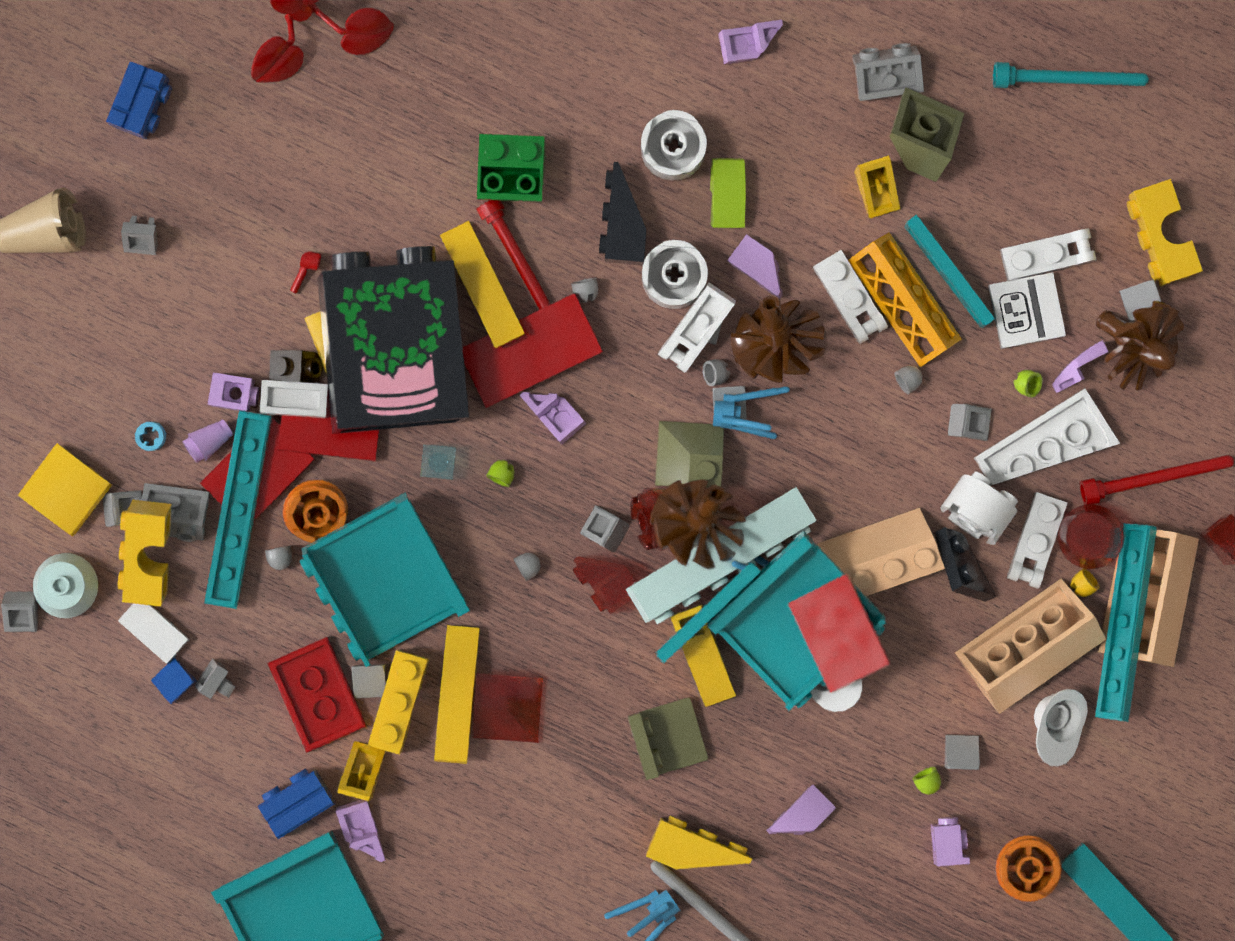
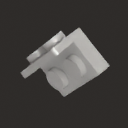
(888, 71)
(187, 509)

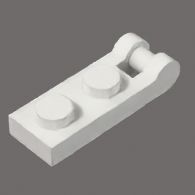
(1046, 255)
(849, 295)
(697, 326)
(1037, 539)

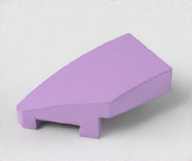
(747, 42)
(757, 264)
(1071, 373)
(555, 414)
(803, 814)
(360, 828)

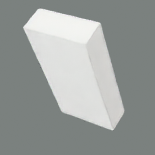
(293, 399)
(154, 631)

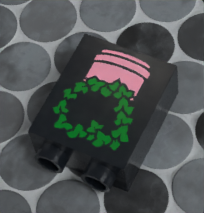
(392, 342)

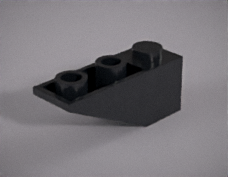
(625, 227)

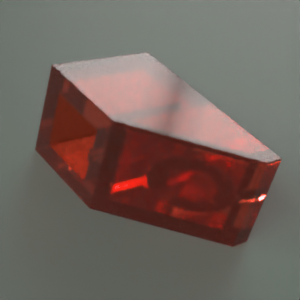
(1221, 538)
(607, 580)

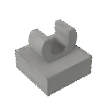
(139, 237)
(214, 679)

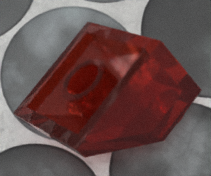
(507, 707)

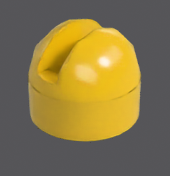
(1084, 583)

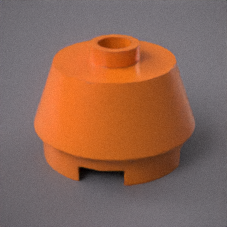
(314, 509)
(1028, 868)

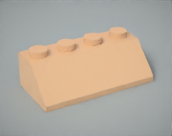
(886, 552)
(1166, 597)
(1030, 645)

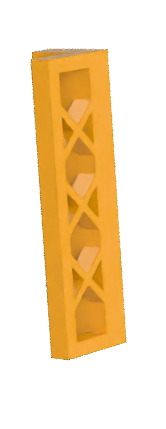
(896, 270)

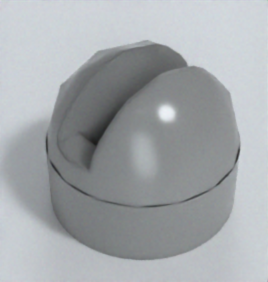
(585, 289)
(715, 372)
(909, 378)
(279, 557)
(528, 565)

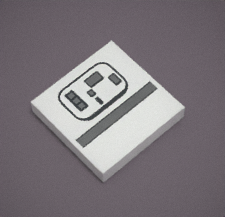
(1027, 310)

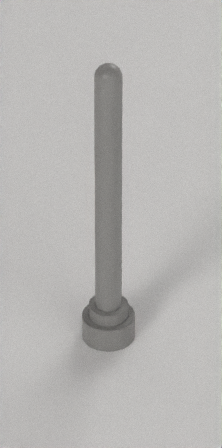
(697, 902)

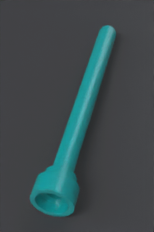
(1007, 75)

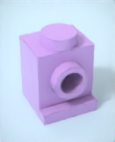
(223, 385)
(949, 842)

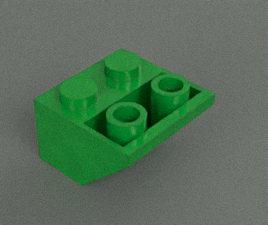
(511, 167)

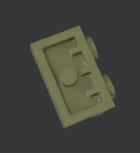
(667, 737)

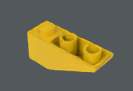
(705, 660)
(686, 849)

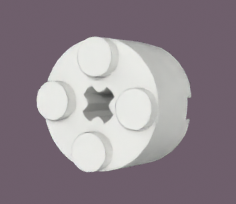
(690, 136)
(661, 260)
(980, 507)

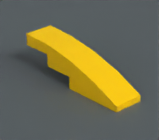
(482, 284)
(456, 694)

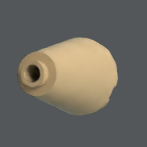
(44, 226)

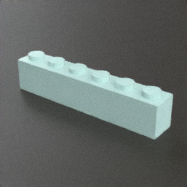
(762, 534)

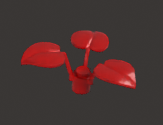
(280, 59)

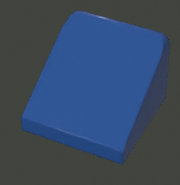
(173, 681)

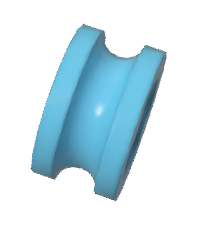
(158, 442)

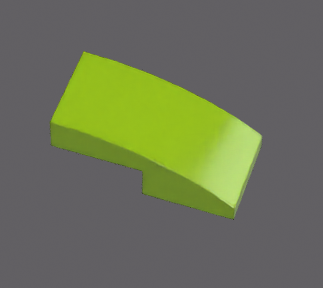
(728, 192)

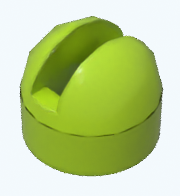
(1033, 378)
(501, 473)
(928, 780)

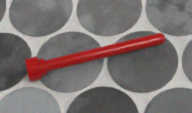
(493, 214)
(1094, 491)

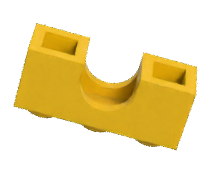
(1168, 260)
(142, 578)
(398, 702)

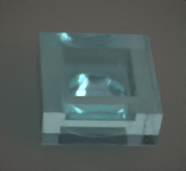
(438, 462)

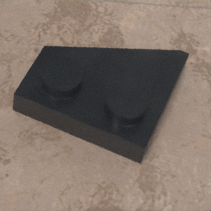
(962, 566)

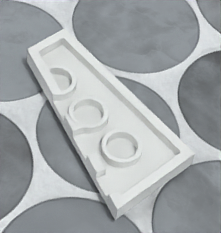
(1053, 438)

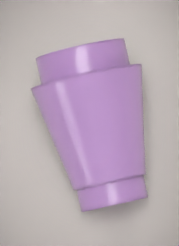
(207, 440)

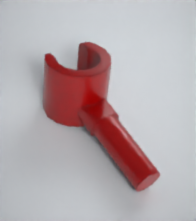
(309, 260)

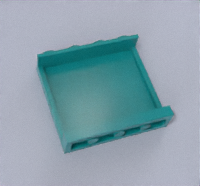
(382, 578)
(764, 628)
(300, 898)

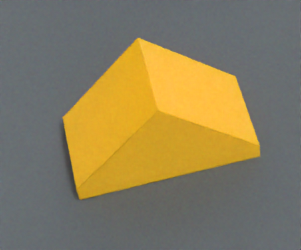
(877, 186)
(361, 771)

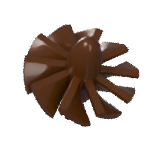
(768, 341)
(1143, 343)
(688, 520)

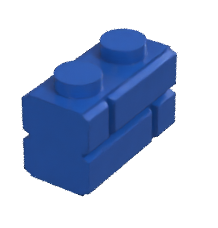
(139, 101)
(297, 803)

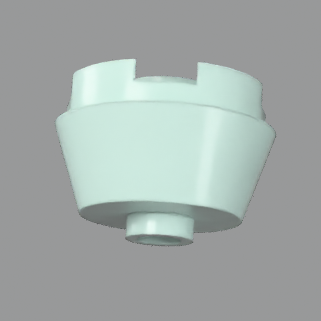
(65, 585)

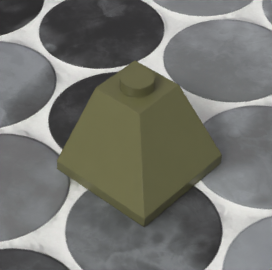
(925, 133)
(689, 453)

